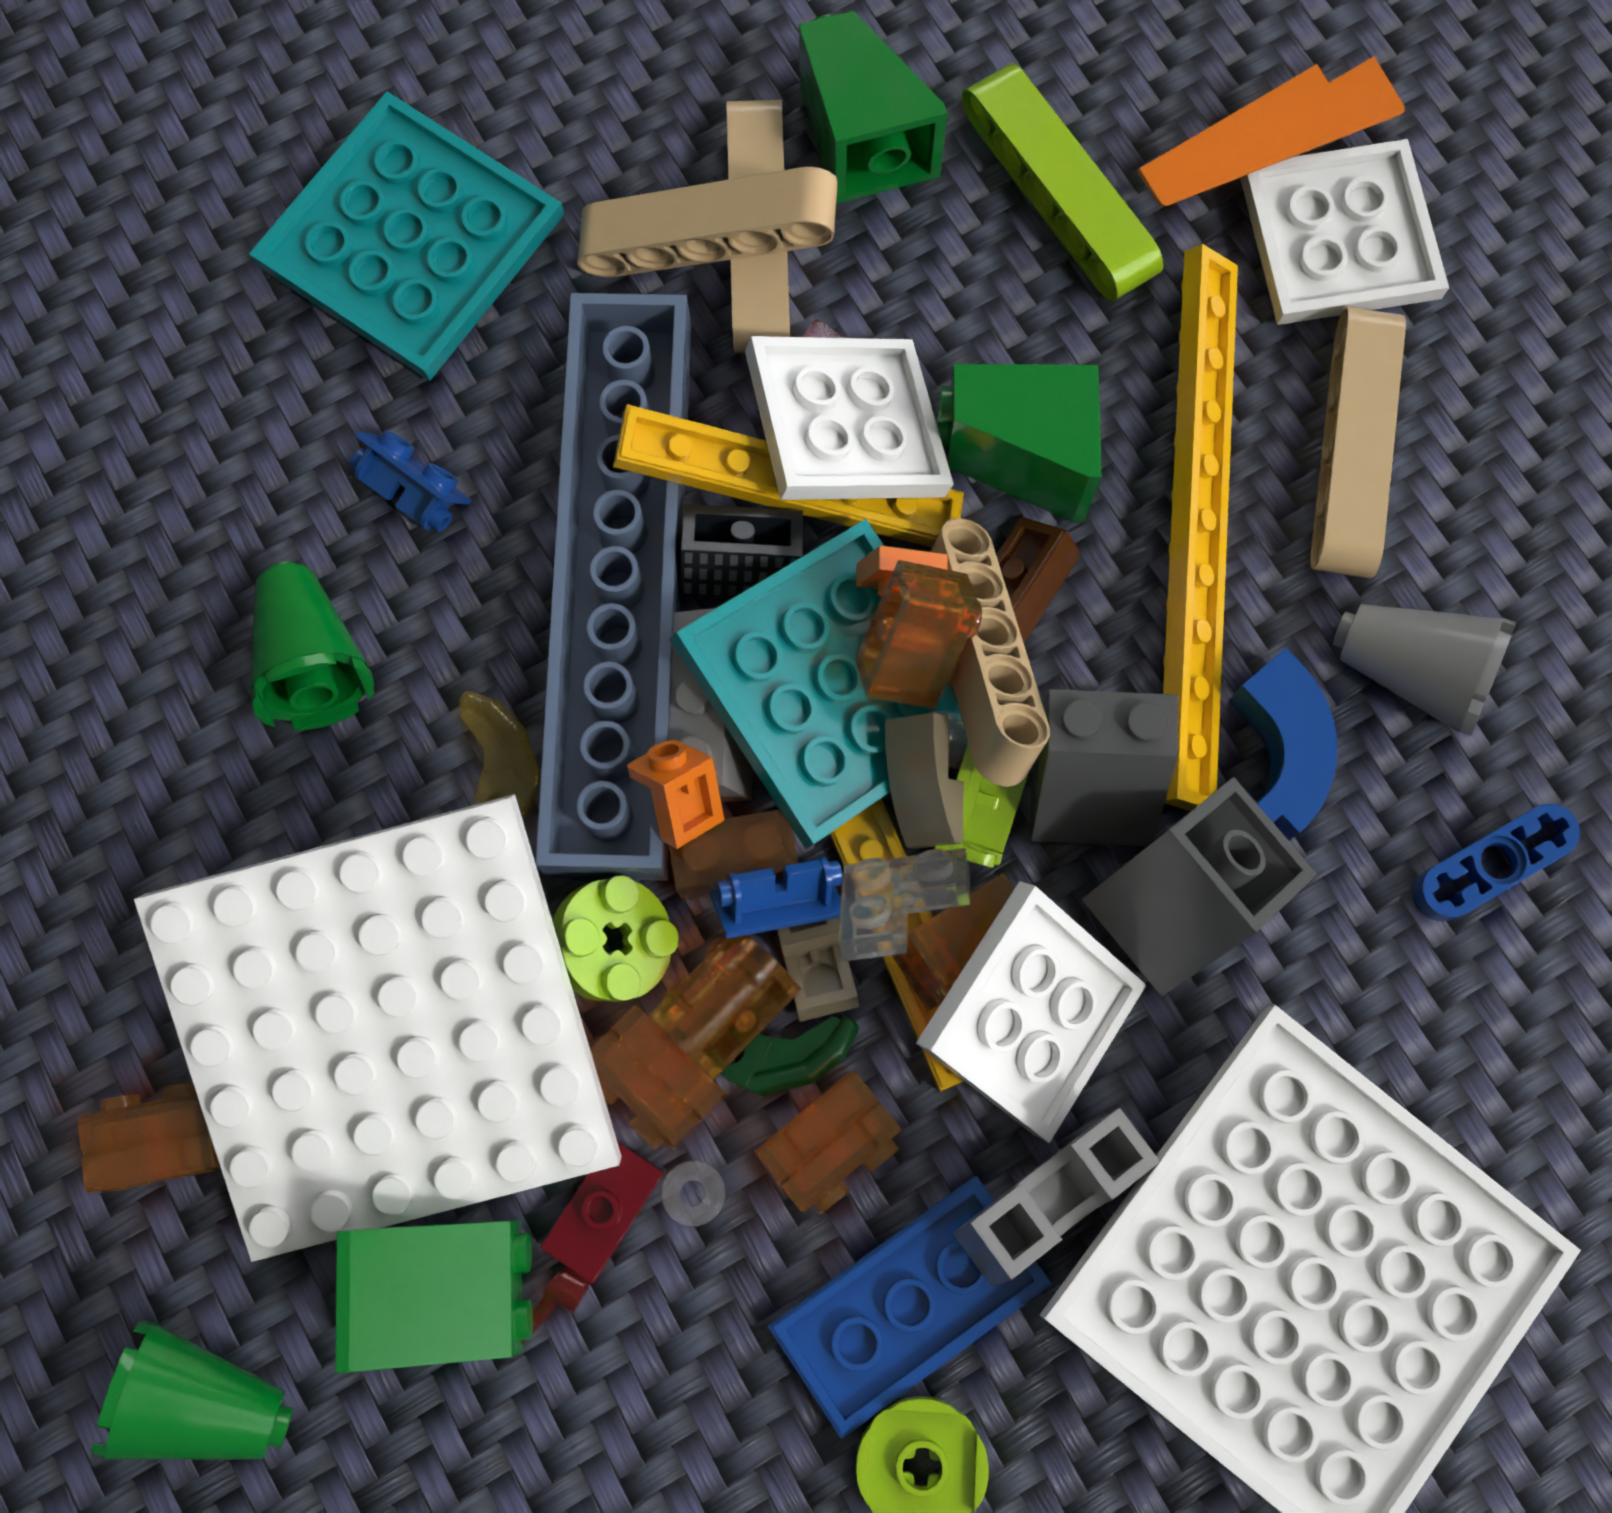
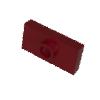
(602, 1214)

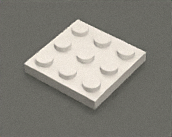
(1344, 232)
(847, 418)
(1032, 1012)

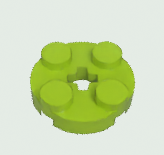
(646, 934)
(949, 1439)

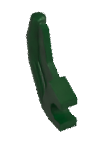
(786, 1064)

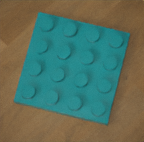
(407, 235)
(790, 685)

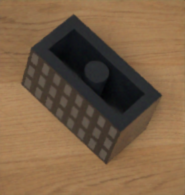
(736, 547)

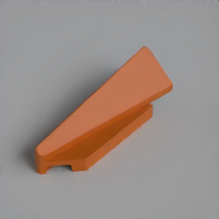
(1273, 129)

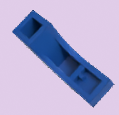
(1298, 736)

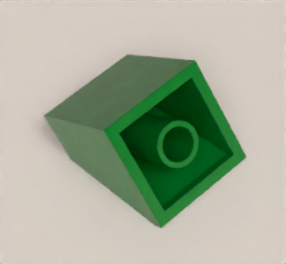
(867, 109)
(1026, 432)
(431, 1294)

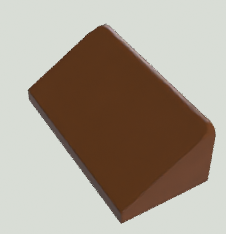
(1034, 567)

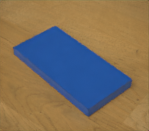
(898, 1313)

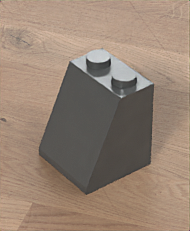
(1103, 768)
(1200, 888)

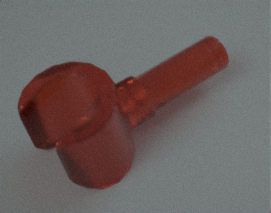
(564, 1289)

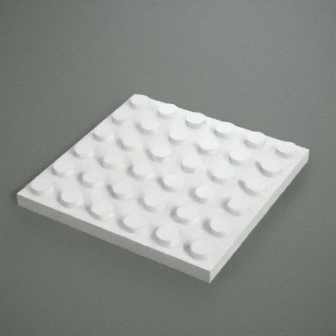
(380, 1028)
(1311, 1280)

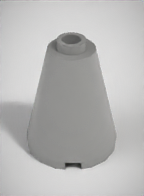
(1428, 657)

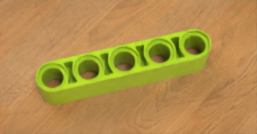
(1062, 182)

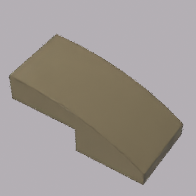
(922, 794)
(818, 968)

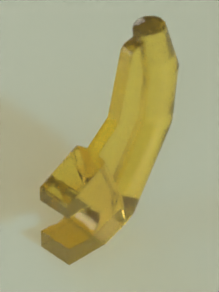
(507, 751)

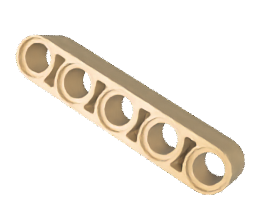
(709, 222)
(759, 281)
(1358, 443)
(994, 675)

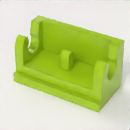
(986, 814)

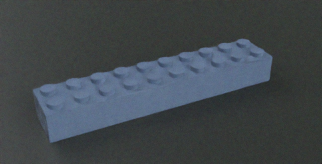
(611, 592)

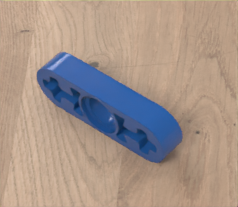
(1521, 868)

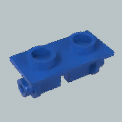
(427, 488)
(759, 903)

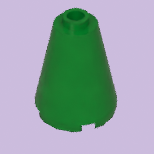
(302, 653)
(187, 1405)

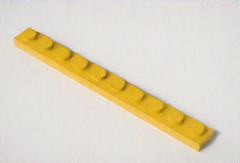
(1200, 519)

